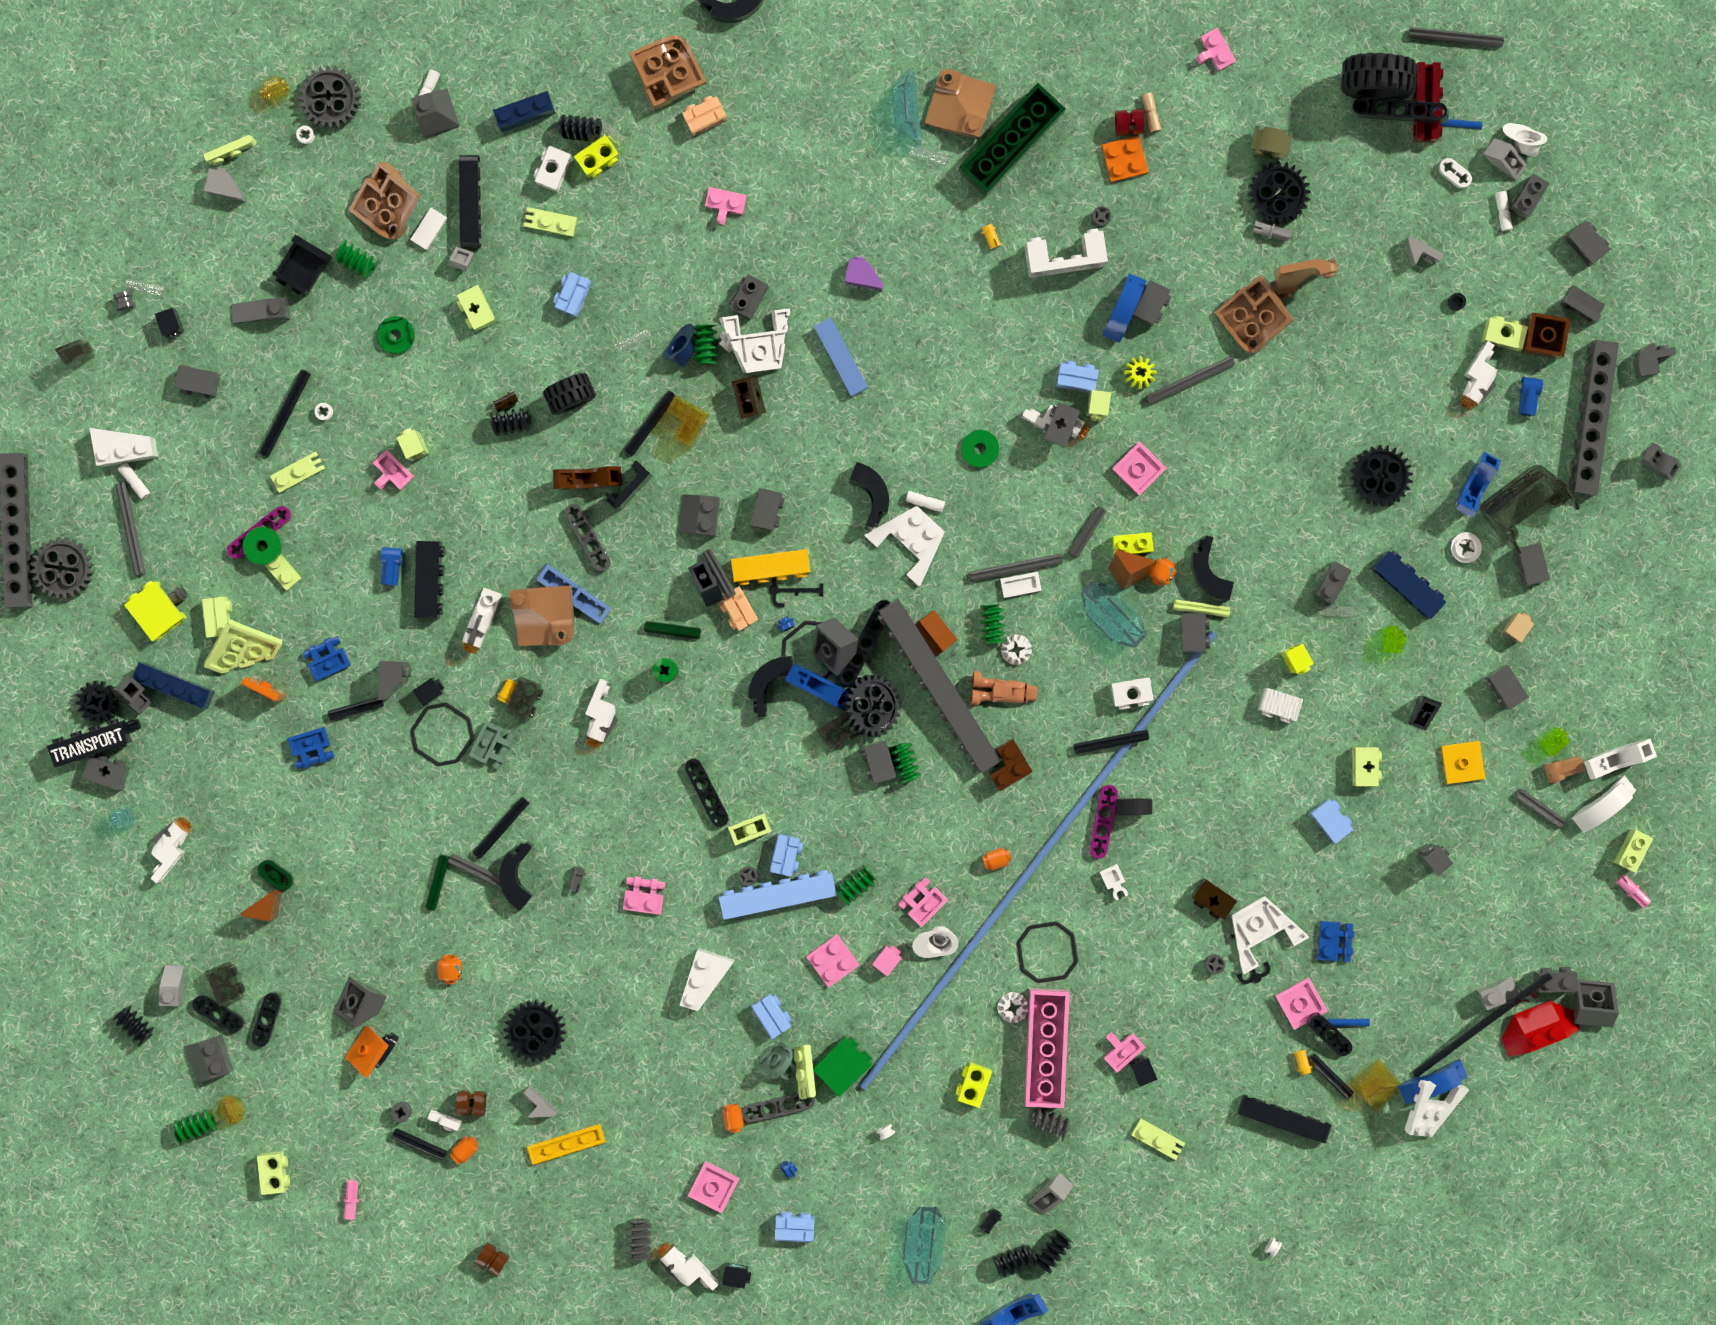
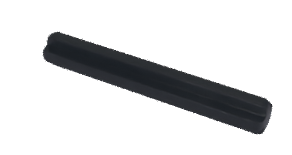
(649, 424)
(1112, 741)
(501, 827)

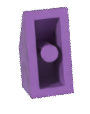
(862, 274)

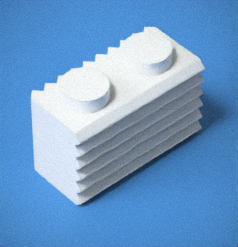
(1280, 704)

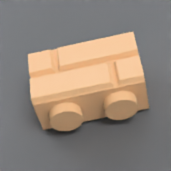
(704, 115)
(739, 610)

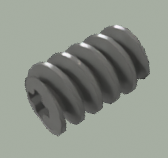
(1049, 1122)
(639, 1239)

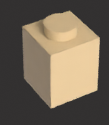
(1518, 627)

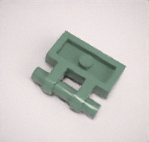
(486, 742)

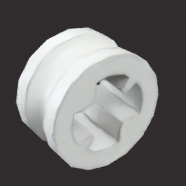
(304, 140)
(322, 417)
(885, 1131)
(1272, 1247)

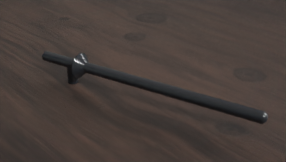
(1521, 996)

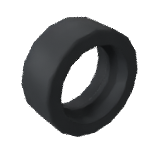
(1134, 806)

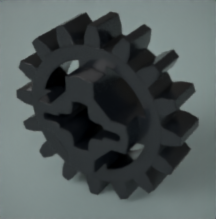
(101, 707)

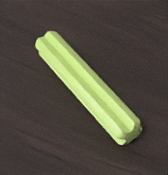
(1201, 608)

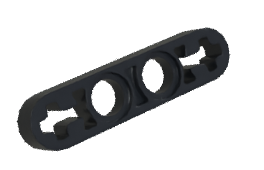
(709, 791)

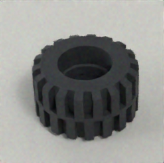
(569, 393)

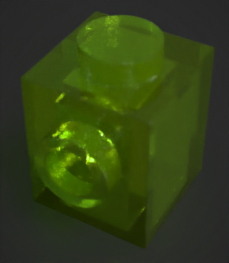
(1392, 639)
(1554, 741)

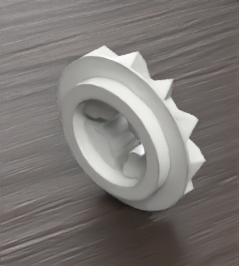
(1474, 545)
(1021, 641)
(1004, 1004)

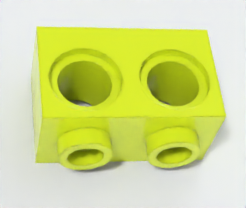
(594, 152)
(1133, 543)
(1297, 659)
(978, 1086)

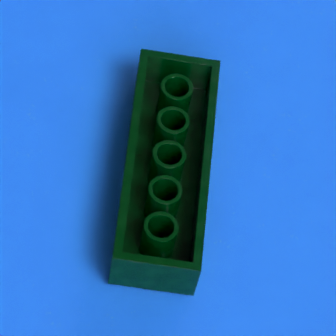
(1011, 139)

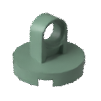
(776, 1062)

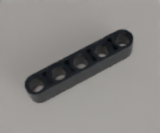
(1393, 104)
(469, 201)
(864, 652)
(1284, 1119)

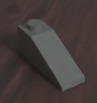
(261, 310)

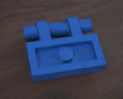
(329, 664)
(308, 742)
(1329, 941)

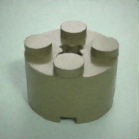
(1271, 141)

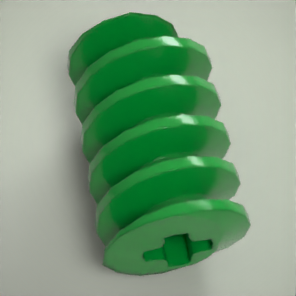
(356, 261)
(704, 344)
(992, 624)
(658, 668)
(905, 762)
(856, 885)
(194, 1127)

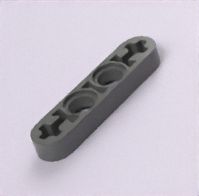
(585, 539)
(779, 1110)

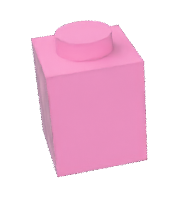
(887, 959)

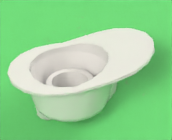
(1525, 139)
(935, 943)

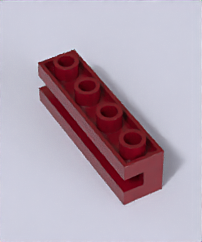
(1428, 90)

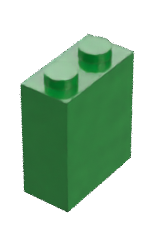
(843, 1065)

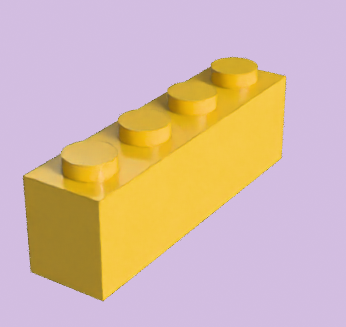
(769, 566)

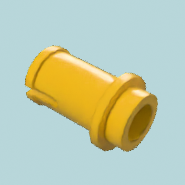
(991, 236)
(506, 691)
(1302, 1062)

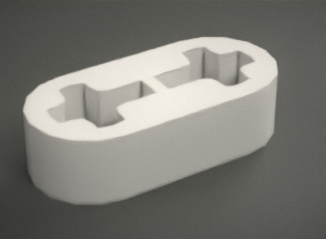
(1458, 169)

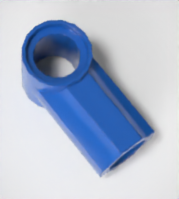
(1530, 392)
(390, 563)

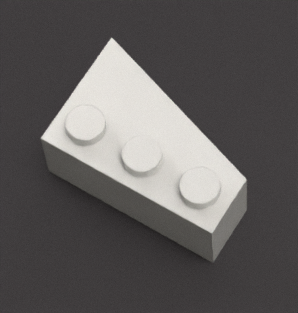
(119, 448)
(703, 978)

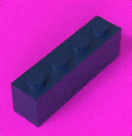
(1408, 584)
(173, 685)

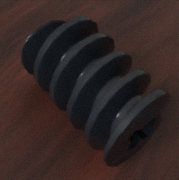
(580, 128)
(511, 422)
(134, 1025)
(1052, 1251)
(1014, 1261)

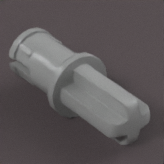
(1272, 231)

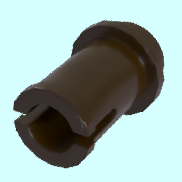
(506, 401)

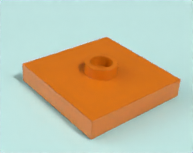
(263, 688)
(366, 1051)

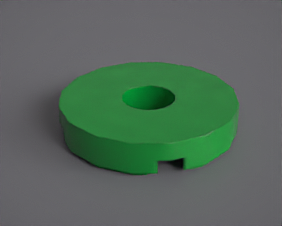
(384, 335)
(980, 460)
(251, 542)

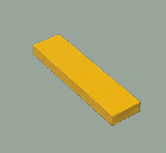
(566, 1144)

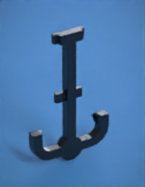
(774, 590)
(1256, 977)

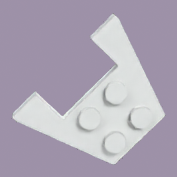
(758, 350)
(917, 534)
(1257, 923)
(1431, 1114)

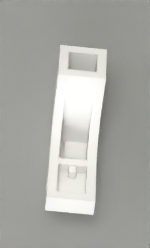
(1620, 757)
(1605, 806)

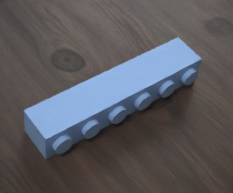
(777, 895)

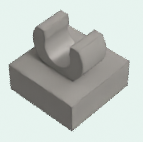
(461, 258)

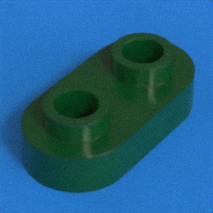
(275, 875)

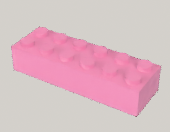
(1046, 1048)

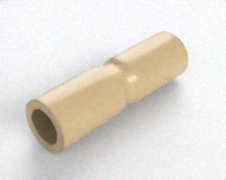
(1150, 110)

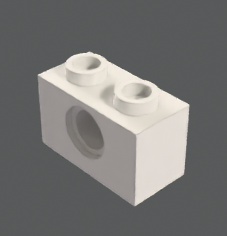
(552, 180)
(1120, 689)

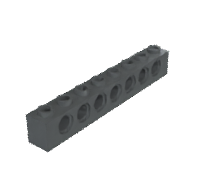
(1608, 352)
(22, 539)

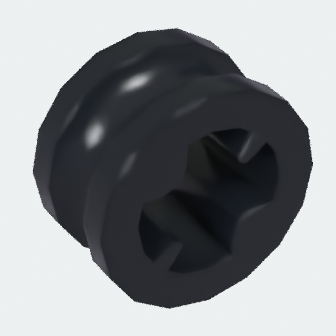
(1459, 296)

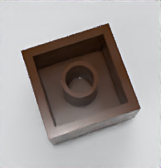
(1546, 335)

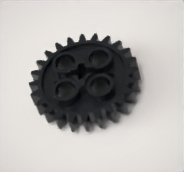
(1291, 204)
(1398, 480)
(862, 692)
(522, 1042)

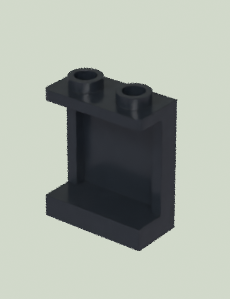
(301, 266)
(632, 489)

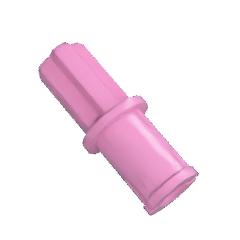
(1633, 891)
(351, 1200)

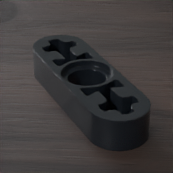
(266, 1004)
(203, 1011)
(1328, 1026)

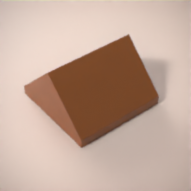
(1129, 568)
(935, 633)
(265, 908)

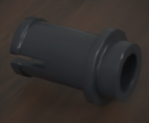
(992, 1218)

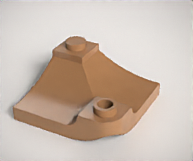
(667, 71)
(960, 104)
(385, 201)
(1291, 275)
(1254, 315)
(543, 614)

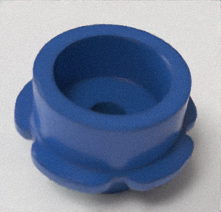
(785, 624)
(789, 1169)

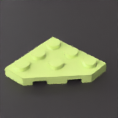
(240, 648)

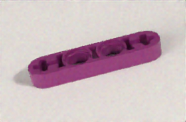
(275, 513)
(1107, 822)

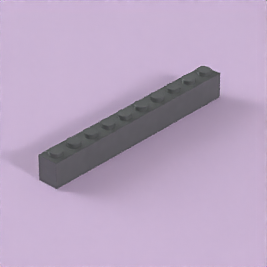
(939, 685)

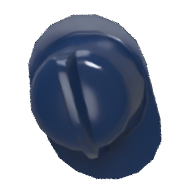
(681, 347)

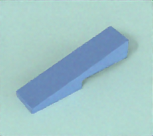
(841, 357)
(581, 598)

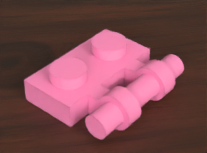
(644, 901)
(927, 906)

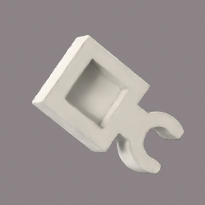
(1113, 878)
(449, 1123)

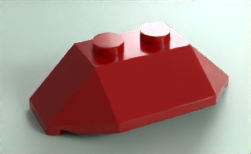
(1538, 1028)

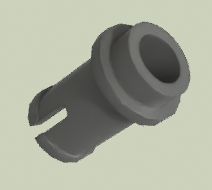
(178, 595)
(576, 878)

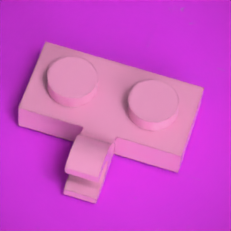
(1216, 50)
(725, 202)
(392, 470)
(1123, 1051)

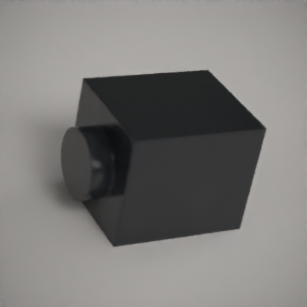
(169, 323)
(429, 691)
(1143, 1070)
(736, 1275)

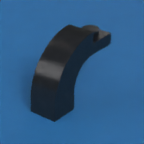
(731, 12)
(874, 485)
(1204, 576)
(761, 679)
(509, 880)

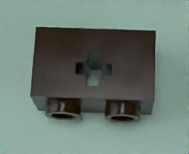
(748, 397)
(1203, 893)

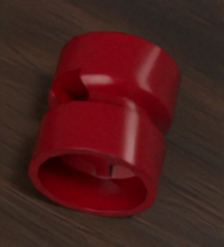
(1129, 122)

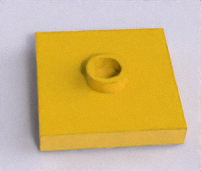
(1463, 762)

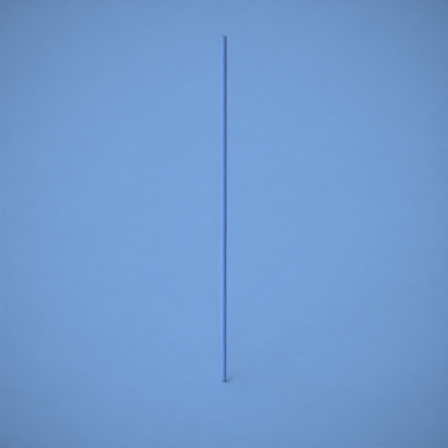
(1029, 871)

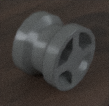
(1103, 214)
(124, 300)
(746, 878)
(1216, 966)
(402, 1108)

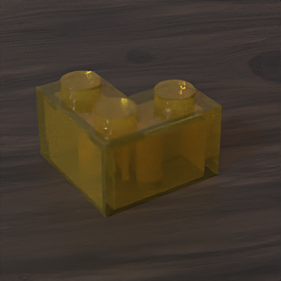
(692, 420)

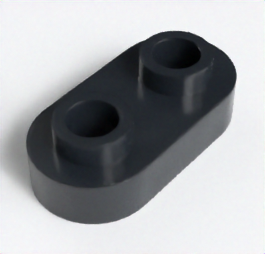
(391, 1040)

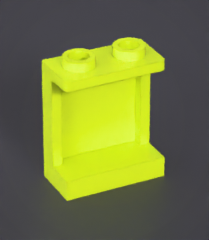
(154, 611)

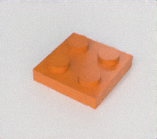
(1124, 158)

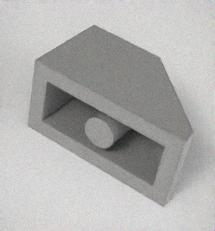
(1505, 158)
(222, 184)
(172, 986)
(1497, 993)
(1051, 1194)

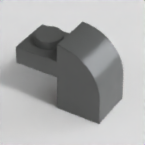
(1647, 359)
(1660, 462)
(132, 694)

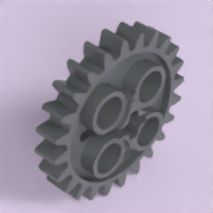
(329, 80)
(60, 585)

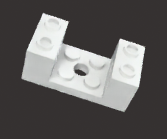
(1093, 251)

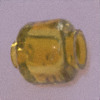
(274, 89)
(231, 1109)

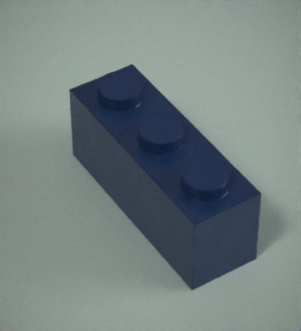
(524, 111)

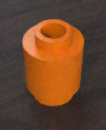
(996, 859)
(733, 1118)
(464, 1149)

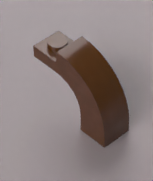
(587, 478)

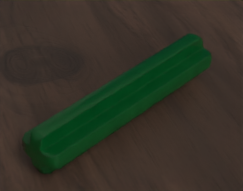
(673, 630)
(437, 882)

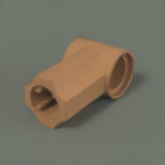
(1560, 769)

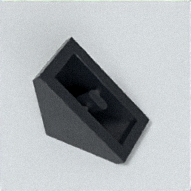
(1424, 712)

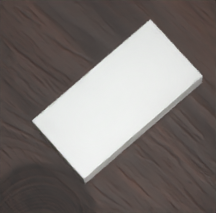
(429, 228)
(1020, 584)

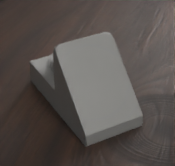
(1417, 248)
(543, 1107)

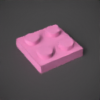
(1139, 468)
(832, 960)
(1300, 1002)
(713, 1187)

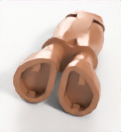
(1002, 690)

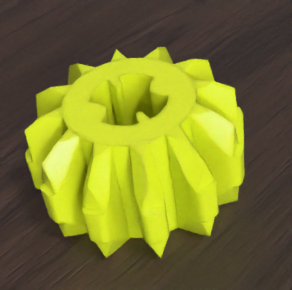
(1142, 366)

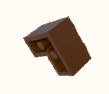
(1014, 768)

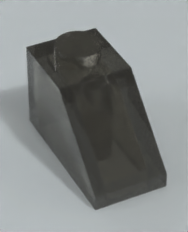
(75, 353)

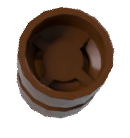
(464, 1102)
(491, 1259)

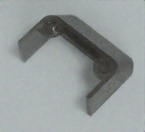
(1521, 499)

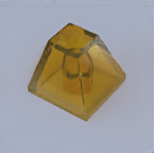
(1376, 1085)

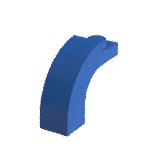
(1124, 308)
(1476, 483)
(817, 686)
(1444, 1079)
(1017, 1311)

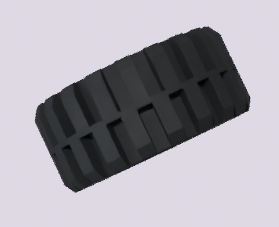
(1379, 76)

